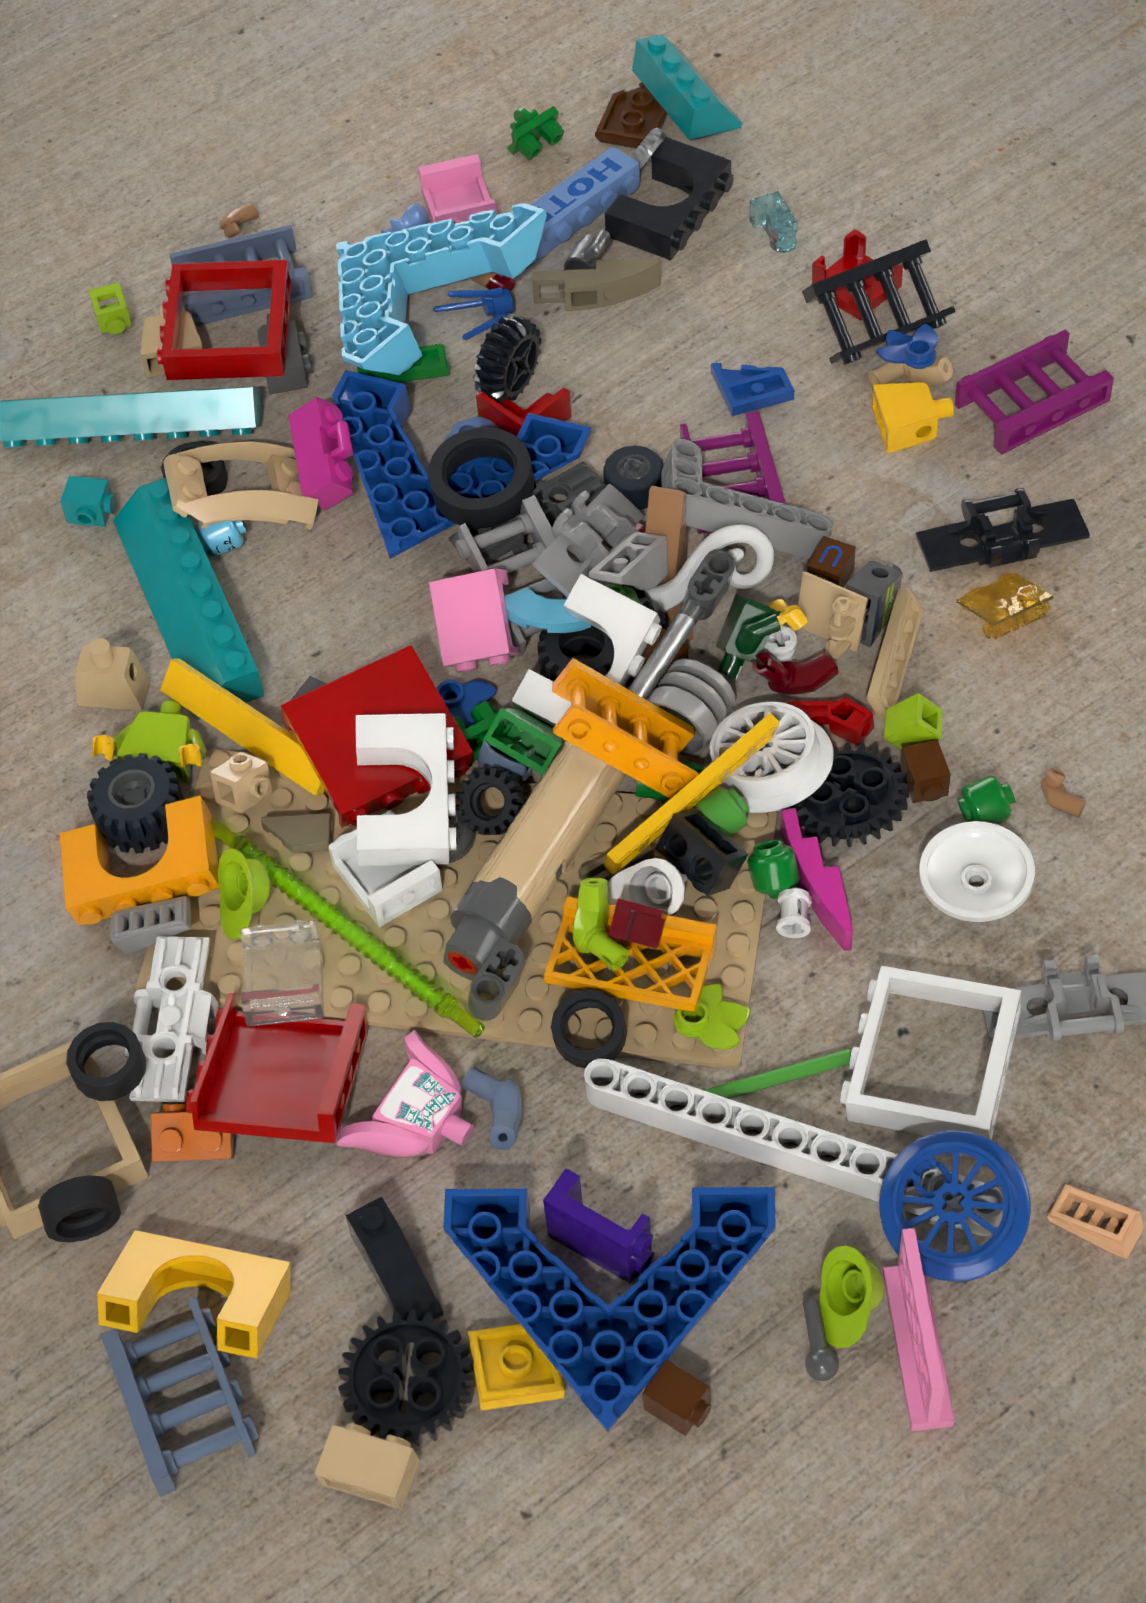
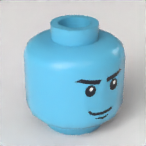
(222, 536)

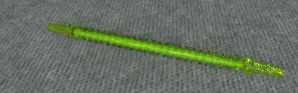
(444, 1003)

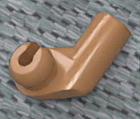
(237, 216)
(1057, 796)

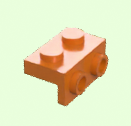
(176, 1140)

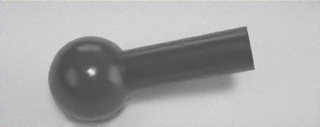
(821, 1361)

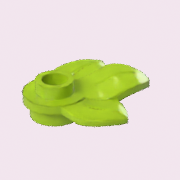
(715, 1020)

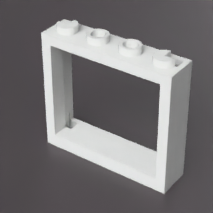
(918, 1118)

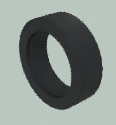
(476, 444)

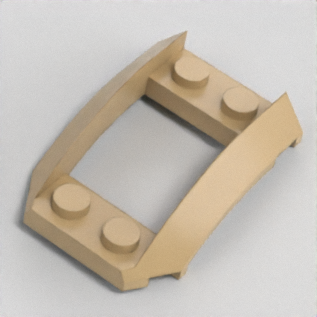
(275, 505)

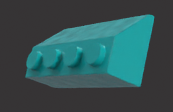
(681, 88)

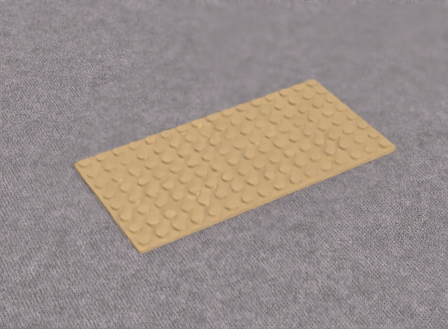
(425, 930)

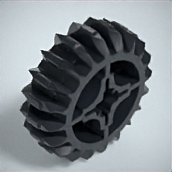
(507, 358)

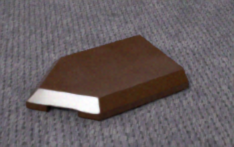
(630, 117)

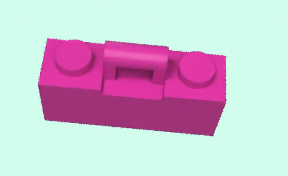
(321, 452)

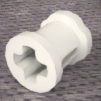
(794, 913)

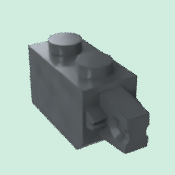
(295, 364)

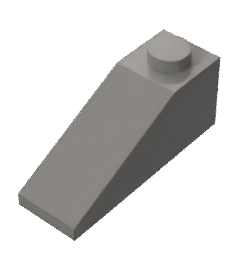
(635, 562)

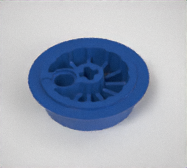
(920, 1158)

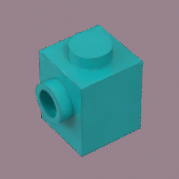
(88, 501)

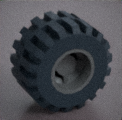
(131, 802)

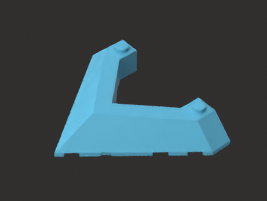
(390, 266)

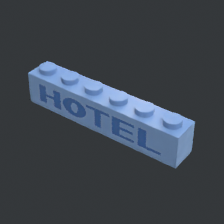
(585, 197)

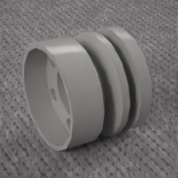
(696, 697)

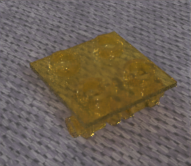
(1007, 604)

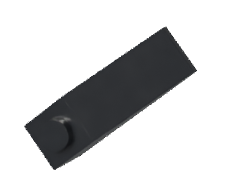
(392, 1260)

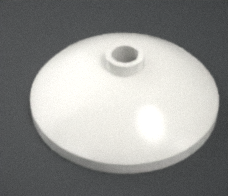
(979, 855)

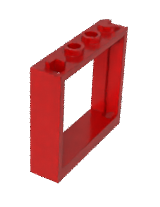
(234, 361)

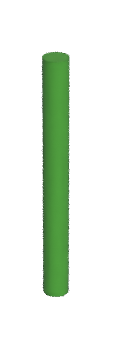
(782, 1075)

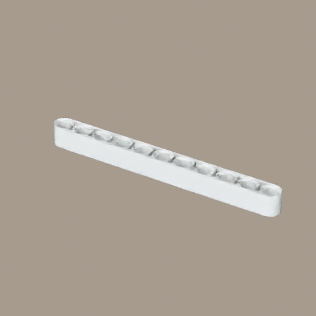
(766, 1146)

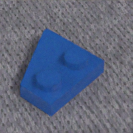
(752, 387)

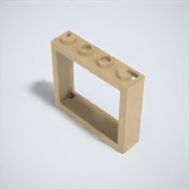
(41, 1073)

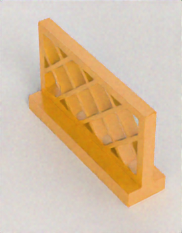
(678, 939)

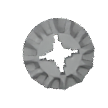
(648, 146)

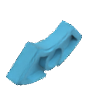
(533, 610)

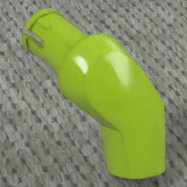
(591, 924)

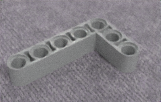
(716, 507)

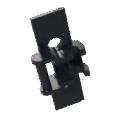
(1003, 542)

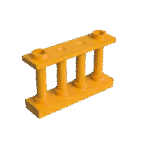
(623, 729)

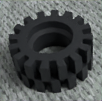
(471, 800)

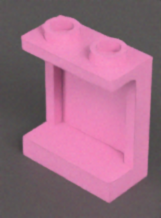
(455, 189)
(472, 619)

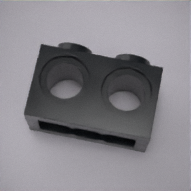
(701, 851)

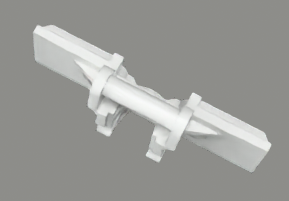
(180, 1020)

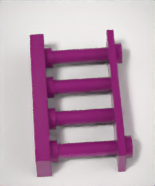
(1039, 417)
(757, 460)

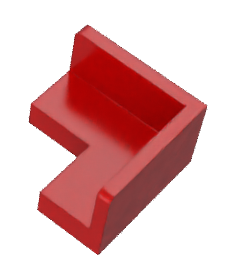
(511, 417)

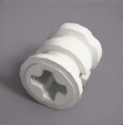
(782, 645)

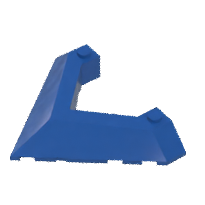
(398, 481)
(619, 1347)

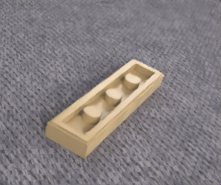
(895, 652)

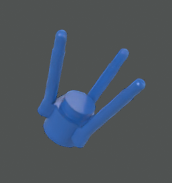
(494, 301)

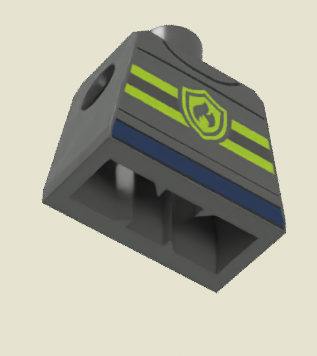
(880, 586)

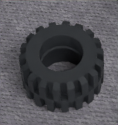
(558, 648)

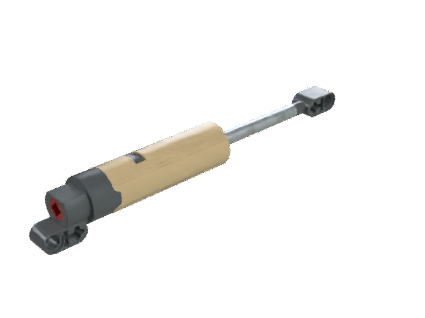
(554, 826)

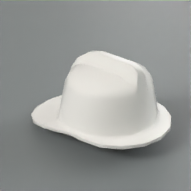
(649, 883)

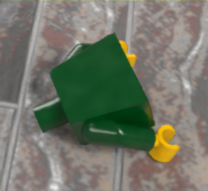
(749, 628)

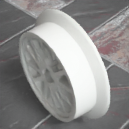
(762, 779)

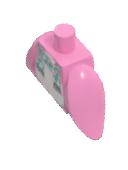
(416, 1111)

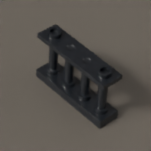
(854, 282)

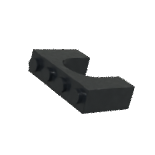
(667, 228)

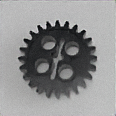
(856, 797)
(444, 1378)

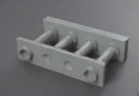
(531, 521)

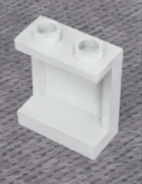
(383, 889)

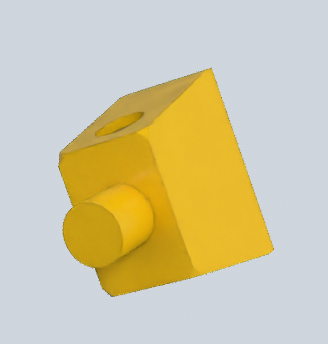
(907, 414)

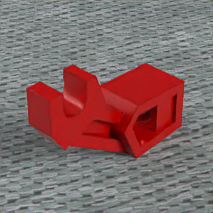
(831, 713)

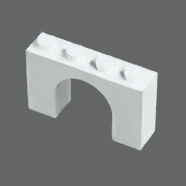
(622, 619)
(424, 832)

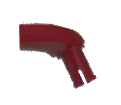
(793, 677)

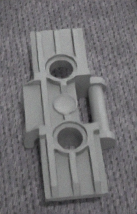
(581, 531)
(1078, 996)

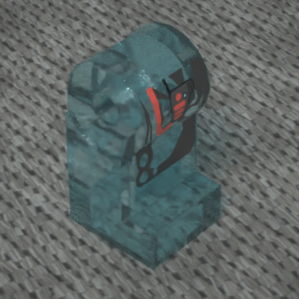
(776, 220)

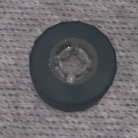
(633, 472)

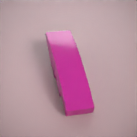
(822, 883)

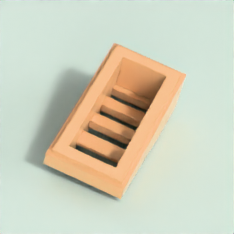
(1106, 1239)

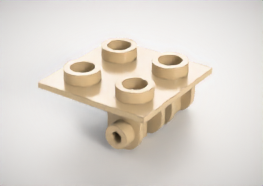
(832, 614)

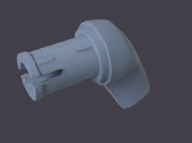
(505, 1104)

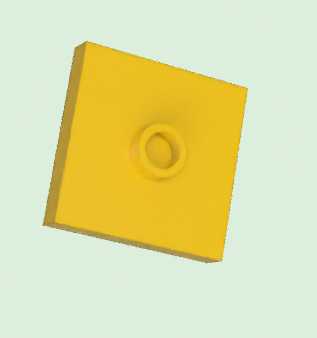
(511, 1368)

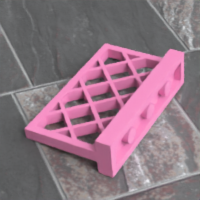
(917, 1339)

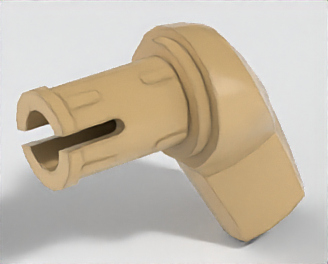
(938, 372)

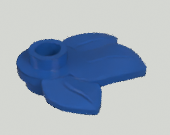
(915, 350)
(466, 697)

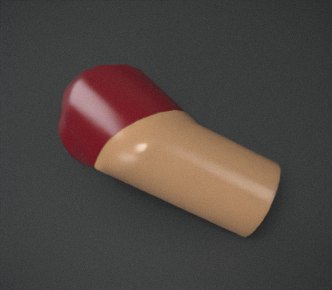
(492, 281)

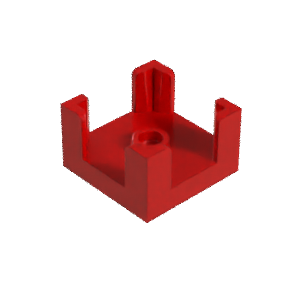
(854, 255)

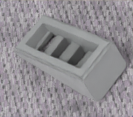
(138, 927)

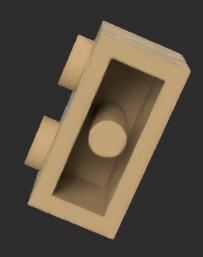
(367, 1465)

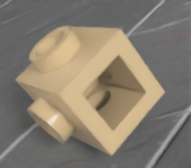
(241, 782)

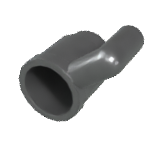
(587, 251)

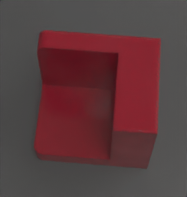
(638, 923)

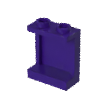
(593, 1235)

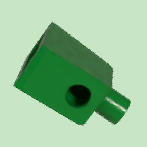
(524, 739)

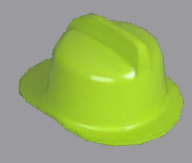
(243, 890)
(848, 1294)

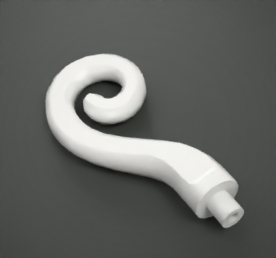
(672, 593)

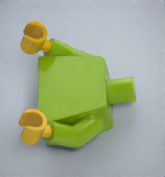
(160, 735)

